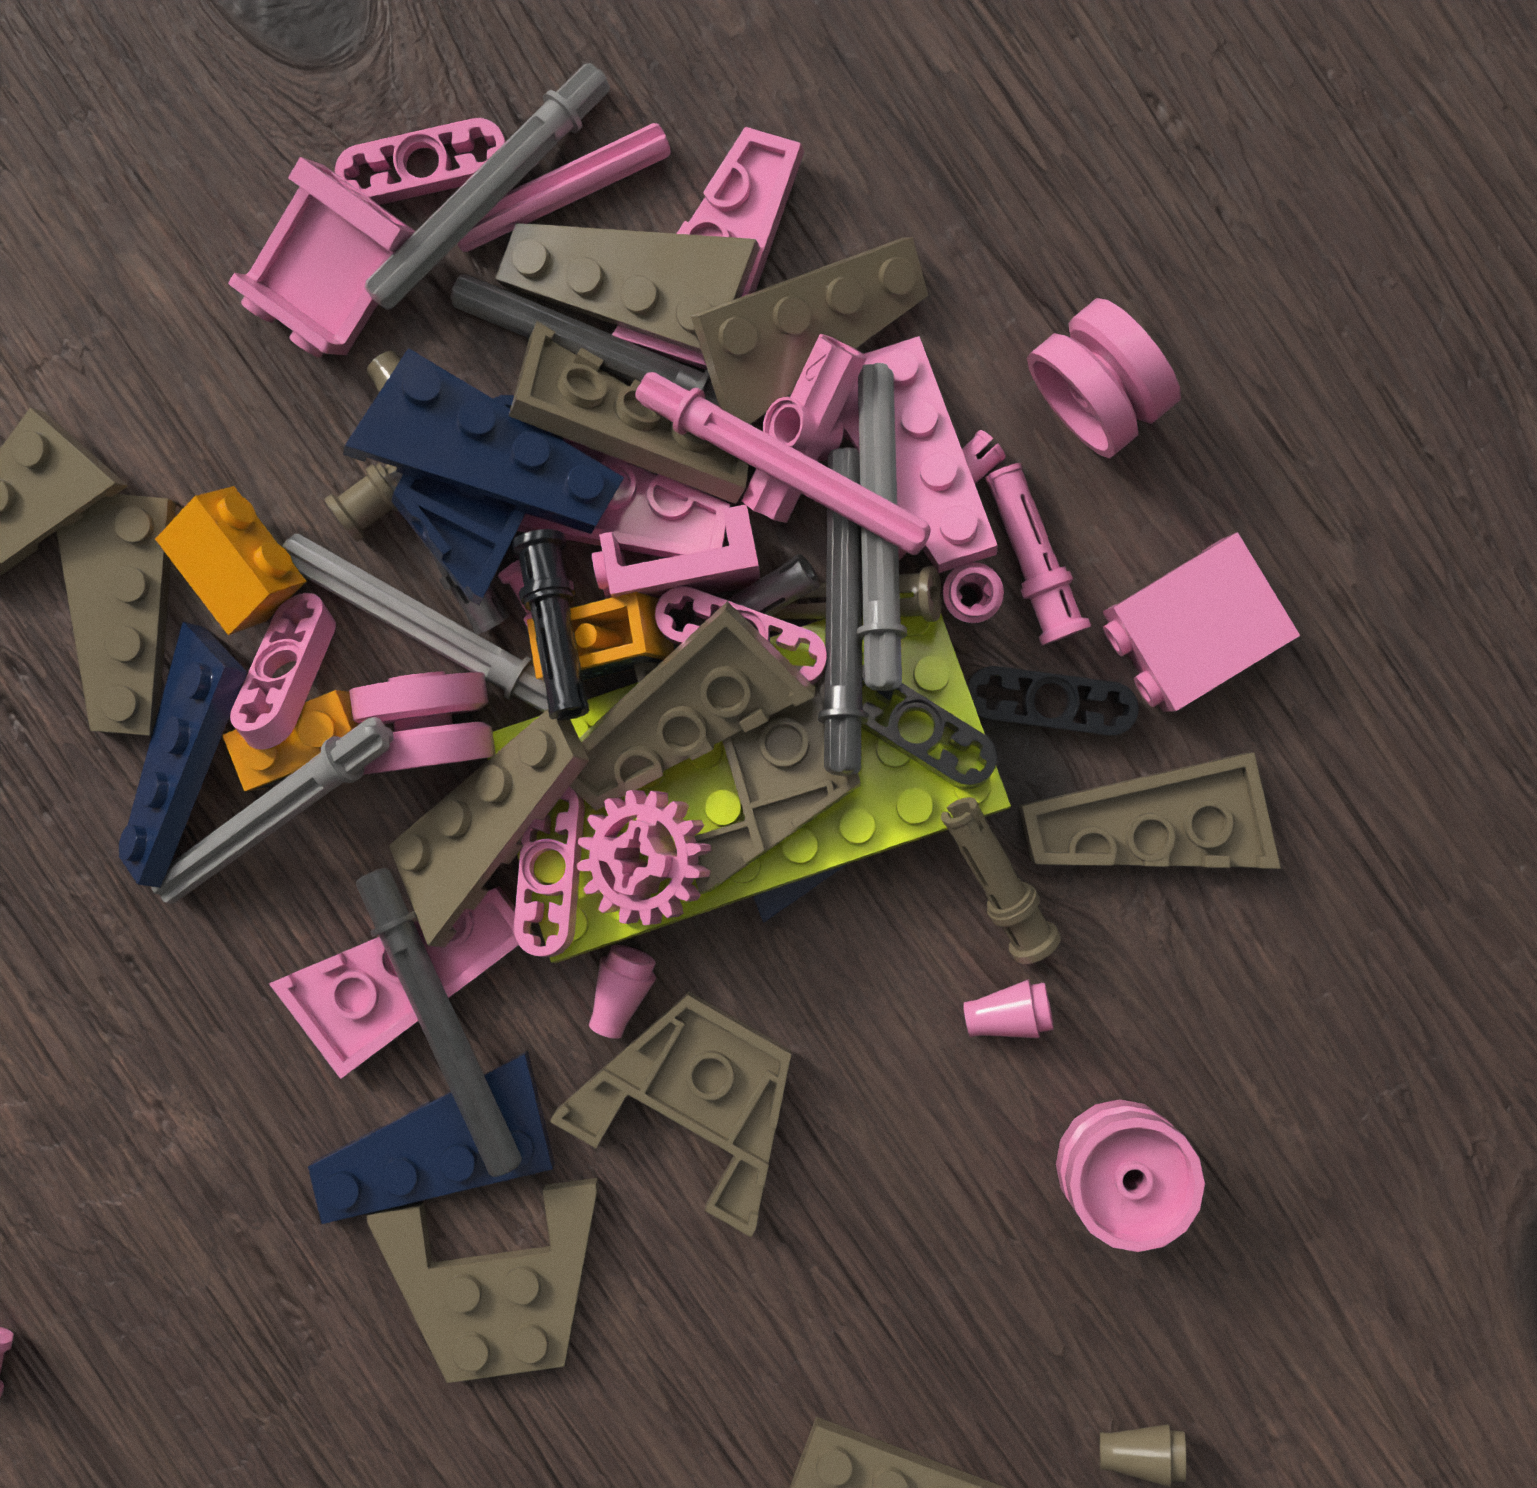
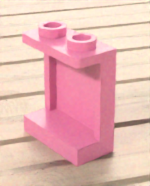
(320, 260)
(707, 570)
(1199, 625)

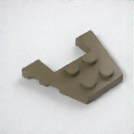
(777, 782)
(709, 1079)
(499, 1308)

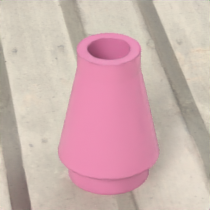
(985, 584)
(621, 986)
(1011, 1012)

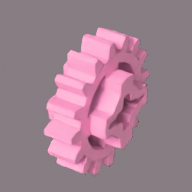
(630, 880)

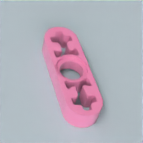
(383, 188)
(705, 604)
(271, 706)
(532, 912)

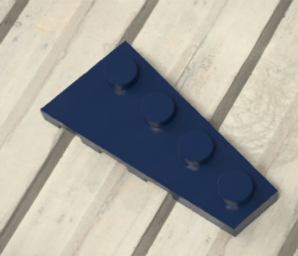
(458, 435)
(185, 736)
(431, 1151)

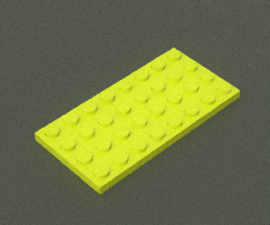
(891, 807)

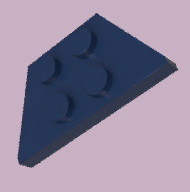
(459, 529)

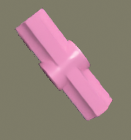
(807, 420)

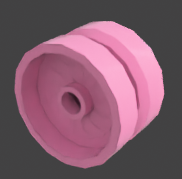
(1104, 377)
(422, 719)
(1160, 1171)

